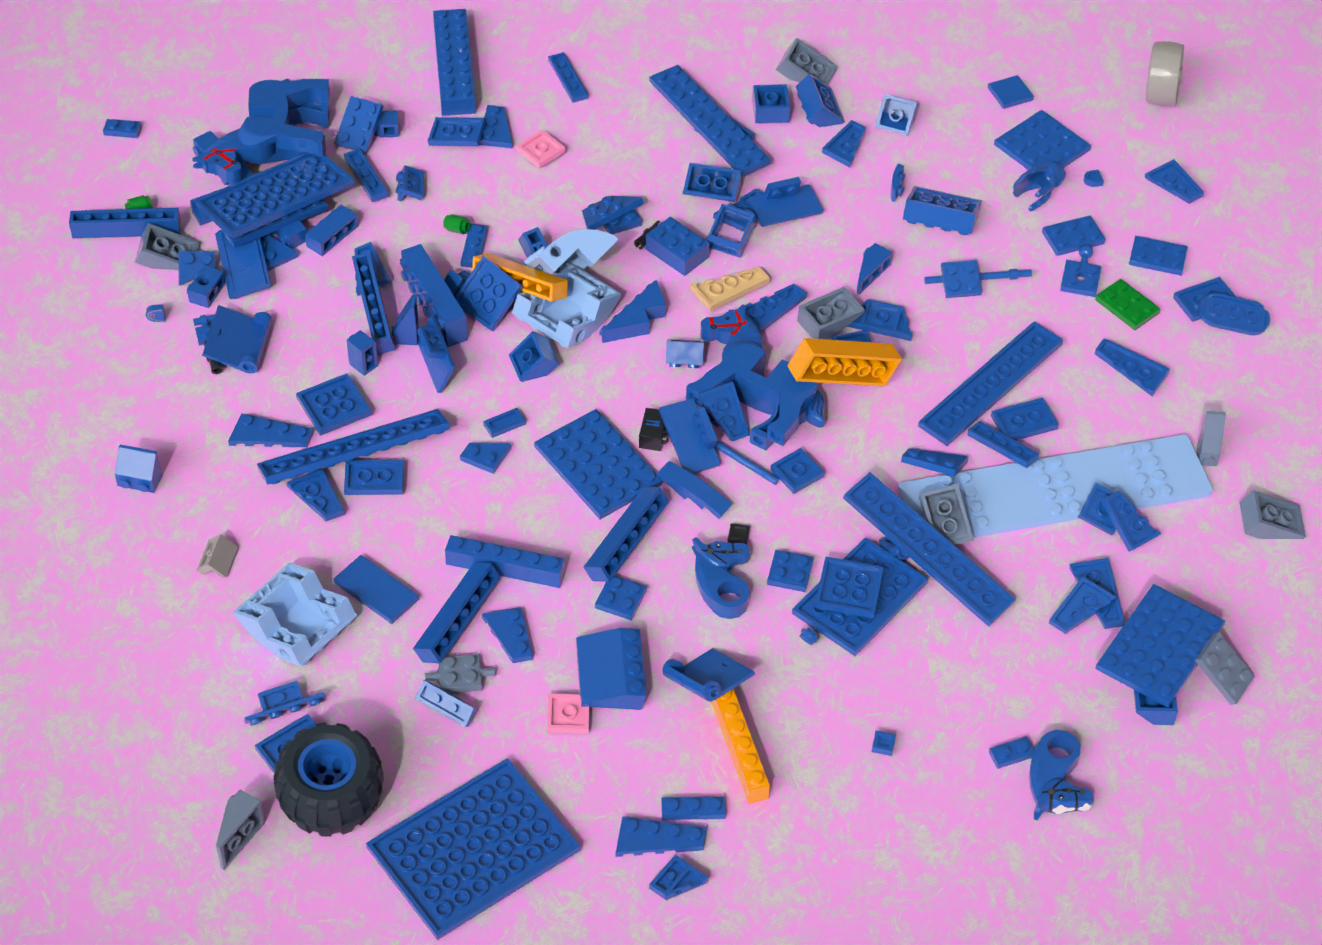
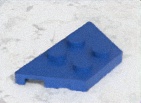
(609, 209)
(883, 320)

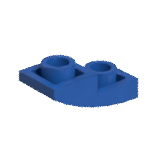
(897, 182)

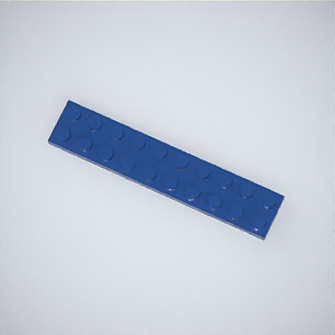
(709, 120)
(990, 383)
(352, 446)
(929, 549)

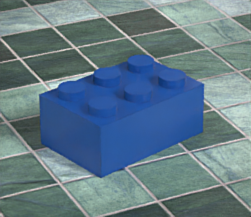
(677, 246)

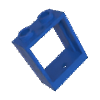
(727, 246)

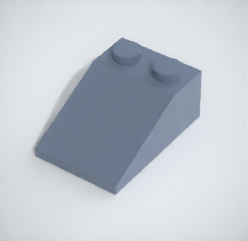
(803, 60)
(160, 248)
(829, 314)
(946, 513)
(1271, 517)
(239, 825)

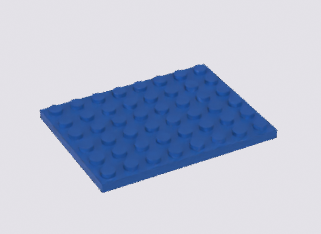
(472, 848)

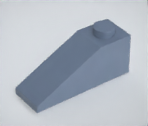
(1211, 438)

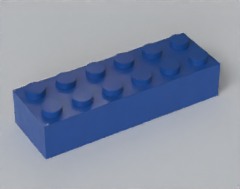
(433, 294)

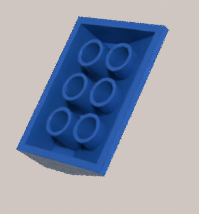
(941, 210)
(611, 669)

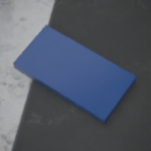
(376, 589)

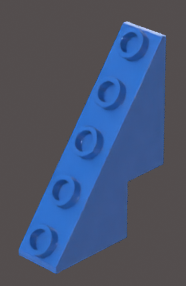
(635, 317)

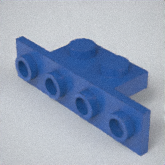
(280, 700)

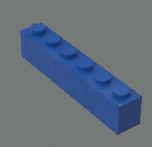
(122, 222)
(373, 303)
(626, 534)
(506, 560)
(456, 613)

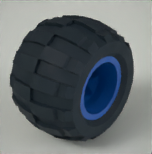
(352, 791)

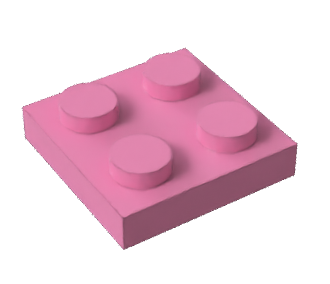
(540, 148)
(566, 714)

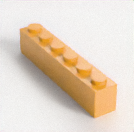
(534, 281)
(741, 747)

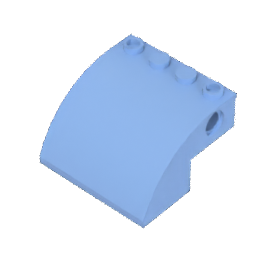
(577, 247)
(573, 317)
(295, 614)

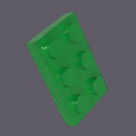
(1127, 304)

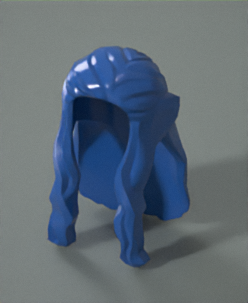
(1045, 177)

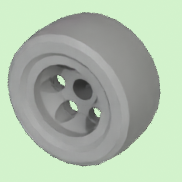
(1165, 73)

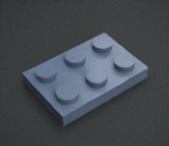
(1224, 668)

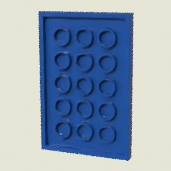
(597, 463)
(854, 632)
(1159, 645)

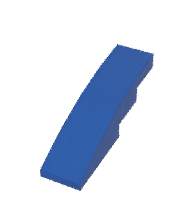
(694, 488)

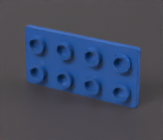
(785, 202)
(435, 353)
(691, 435)

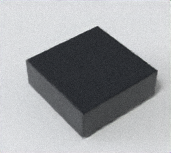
(738, 533)

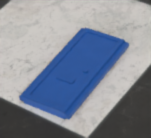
(243, 266)

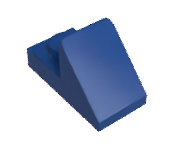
(456, 281)

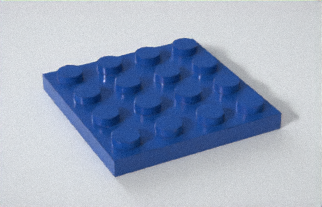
(1042, 141)

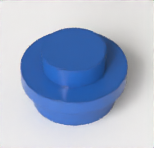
(809, 636)

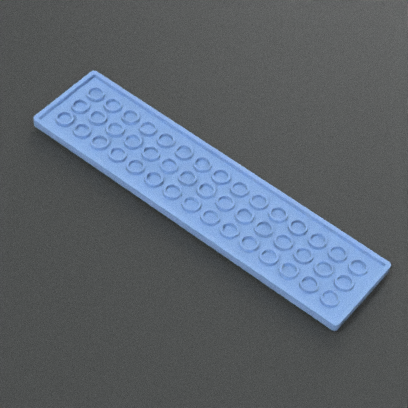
(1057, 486)

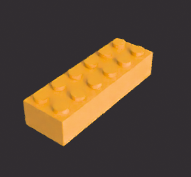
(844, 362)

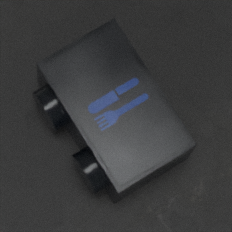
(652, 431)

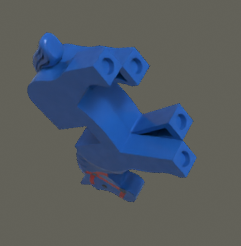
(268, 130)
(744, 364)

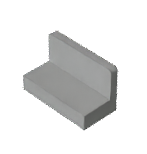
(217, 556)

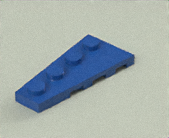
(1100, 573)

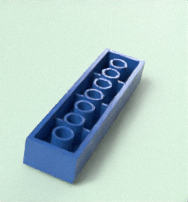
(454, 62)

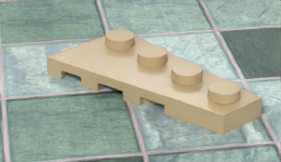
(722, 291)

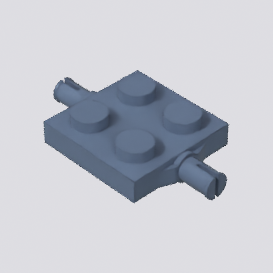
(460, 674)

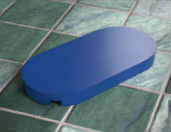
(1233, 314)

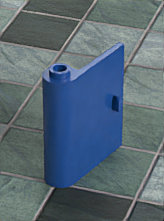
(240, 339)
(708, 675)

